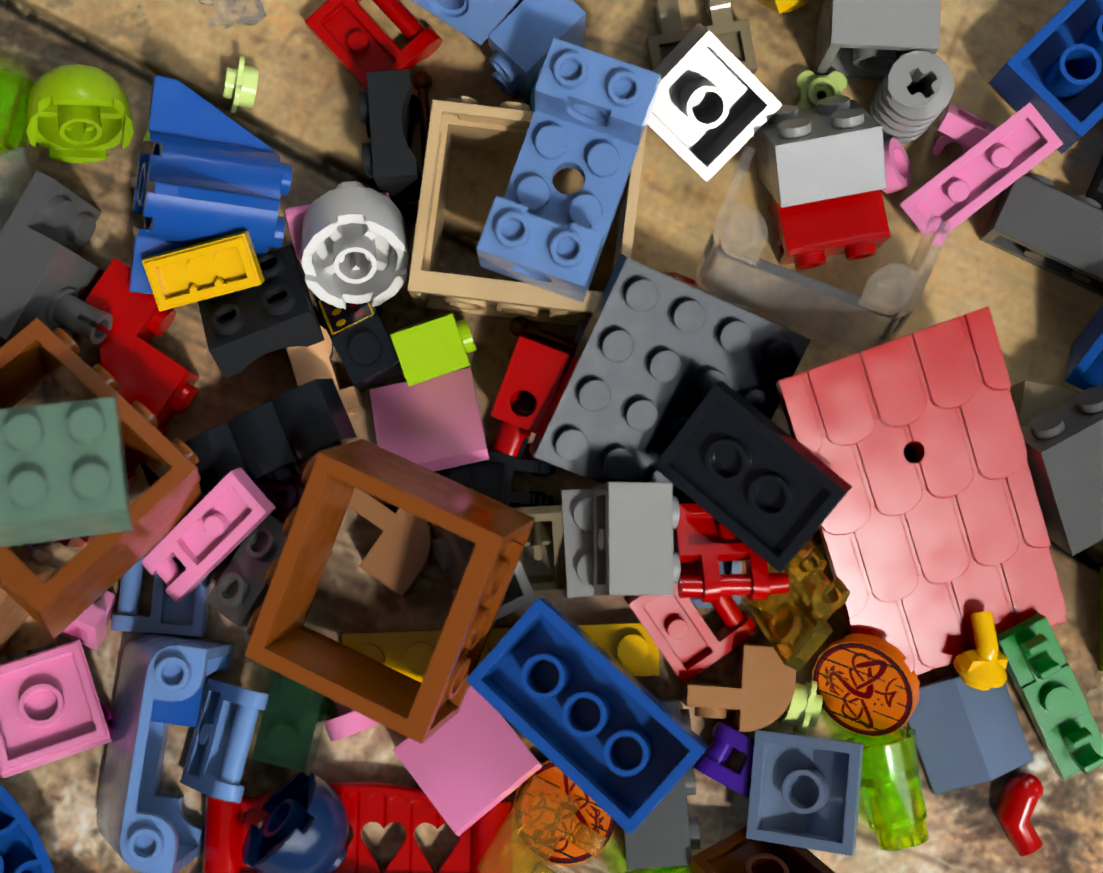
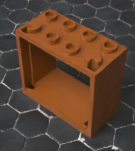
(311, 529)
(55, 604)

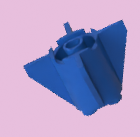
(202, 180)

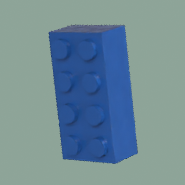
(1060, 71)
(587, 714)

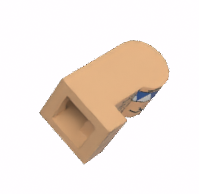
(319, 363)

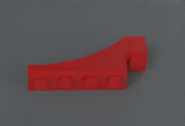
(134, 363)

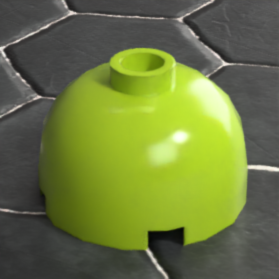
(78, 114)

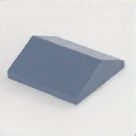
(966, 734)
(805, 791)

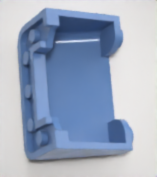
(132, 815)

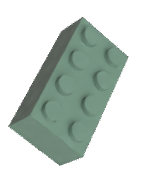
(62, 472)

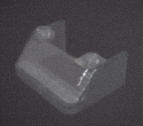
(735, 272)

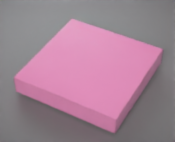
(431, 421)
(48, 709)
(469, 762)

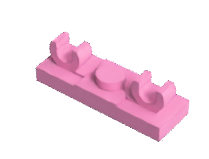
(984, 170)

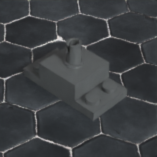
(42, 264)

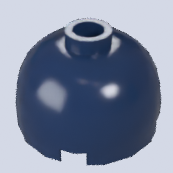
(302, 831)

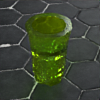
(893, 789)

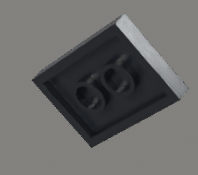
(751, 476)

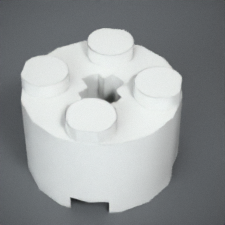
(354, 246)

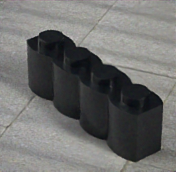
(272, 437)

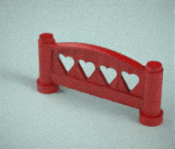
(366, 802)

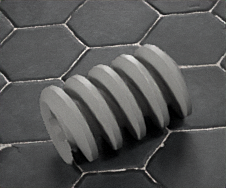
(912, 95)

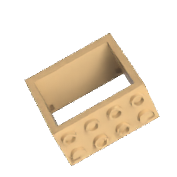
(502, 130)

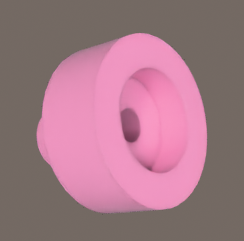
(896, 166)
(346, 723)

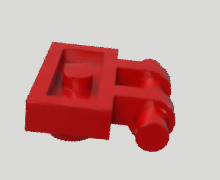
(707, 541)

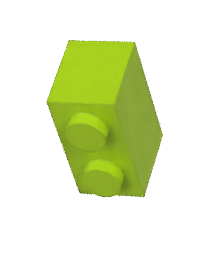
(433, 347)

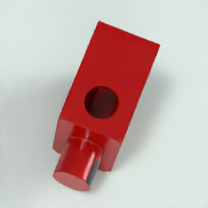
(532, 368)

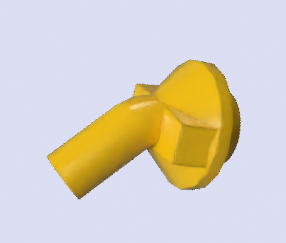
(986, 664)

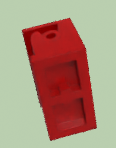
(829, 228)

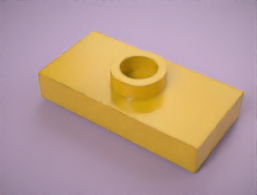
(203, 270)

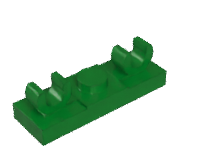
(1052, 696)

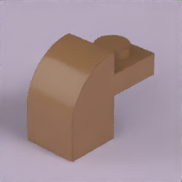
(401, 549)
(758, 697)

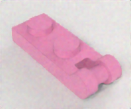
(208, 533)

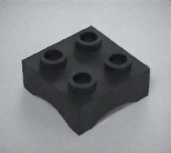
(390, 121)
(262, 317)

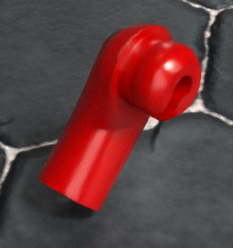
(1015, 811)

